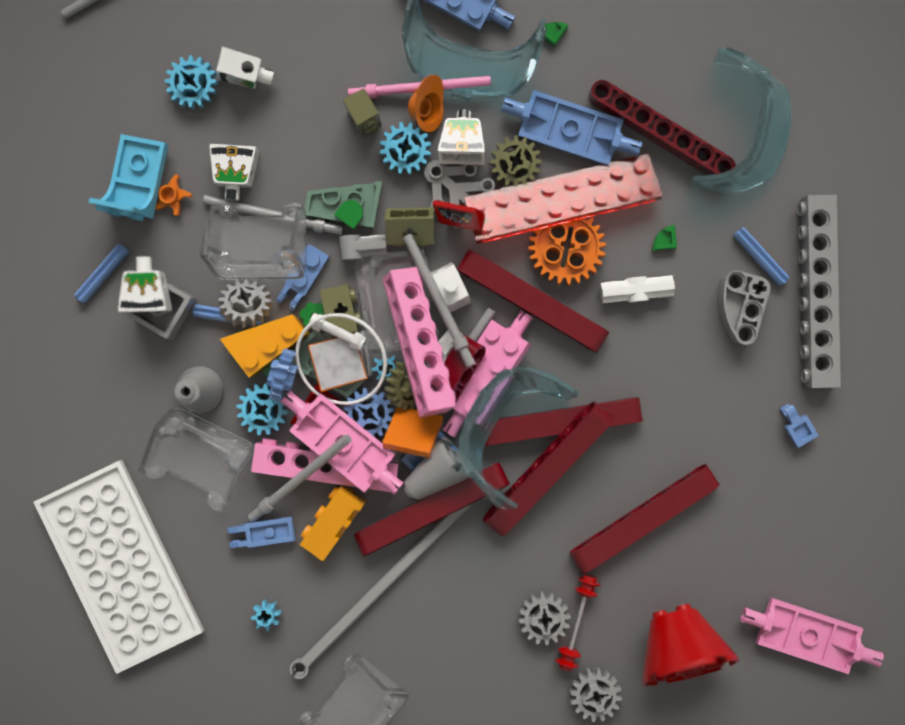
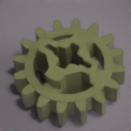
(505, 157)
(400, 387)

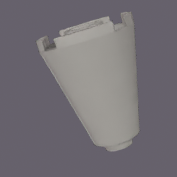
(199, 390)
(438, 472)

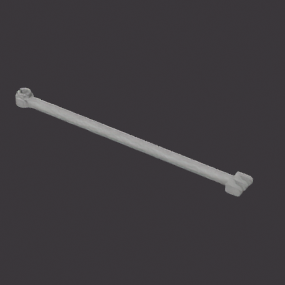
(374, 593)

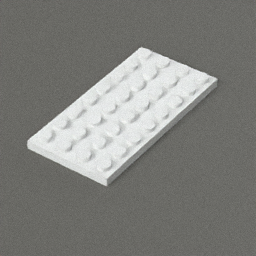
(119, 566)

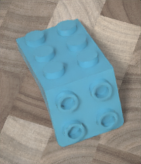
(134, 179)

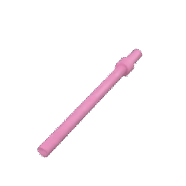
(374, 91)

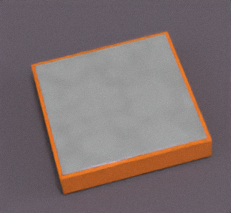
(336, 363)

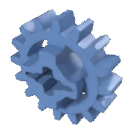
(282, 375)
(375, 404)

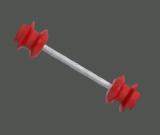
(569, 654)

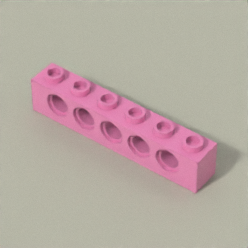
(414, 353)
(264, 463)

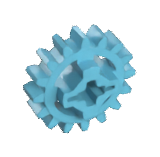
(199, 74)
(394, 146)
(256, 401)

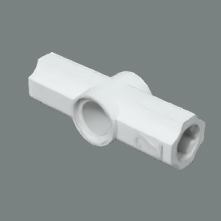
(637, 289)

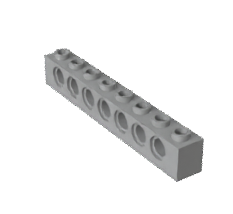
(828, 280)

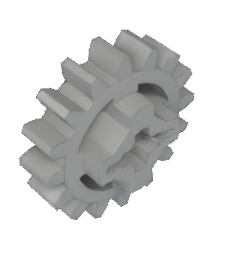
(245, 303)
(534, 618)
(605, 692)

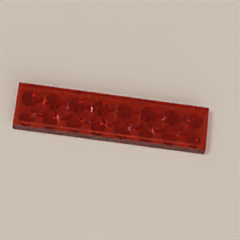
(566, 197)

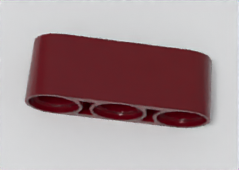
(458, 372)

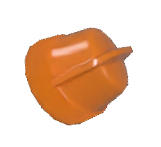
(427, 104)

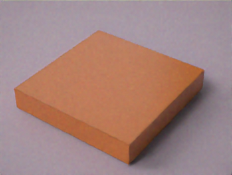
(412, 433)

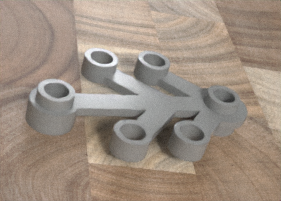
(456, 190)

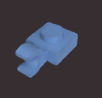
(799, 428)

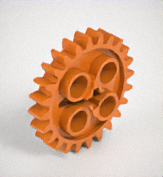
(587, 251)

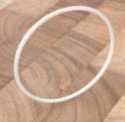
(367, 327)

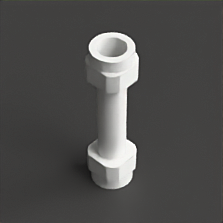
(356, 341)

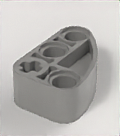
(734, 301)

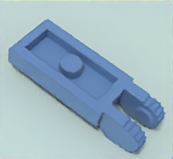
(314, 264)
(264, 532)

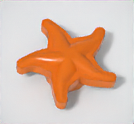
(171, 195)

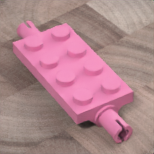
(503, 351)
(324, 424)
(810, 636)

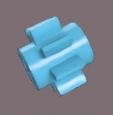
(380, 363)
(262, 620)

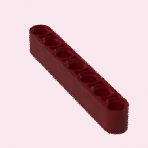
(655, 119)
(532, 301)
(555, 421)
(550, 467)
(427, 511)
(644, 518)

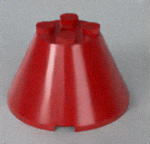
(683, 647)

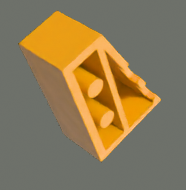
(262, 344)
(332, 521)

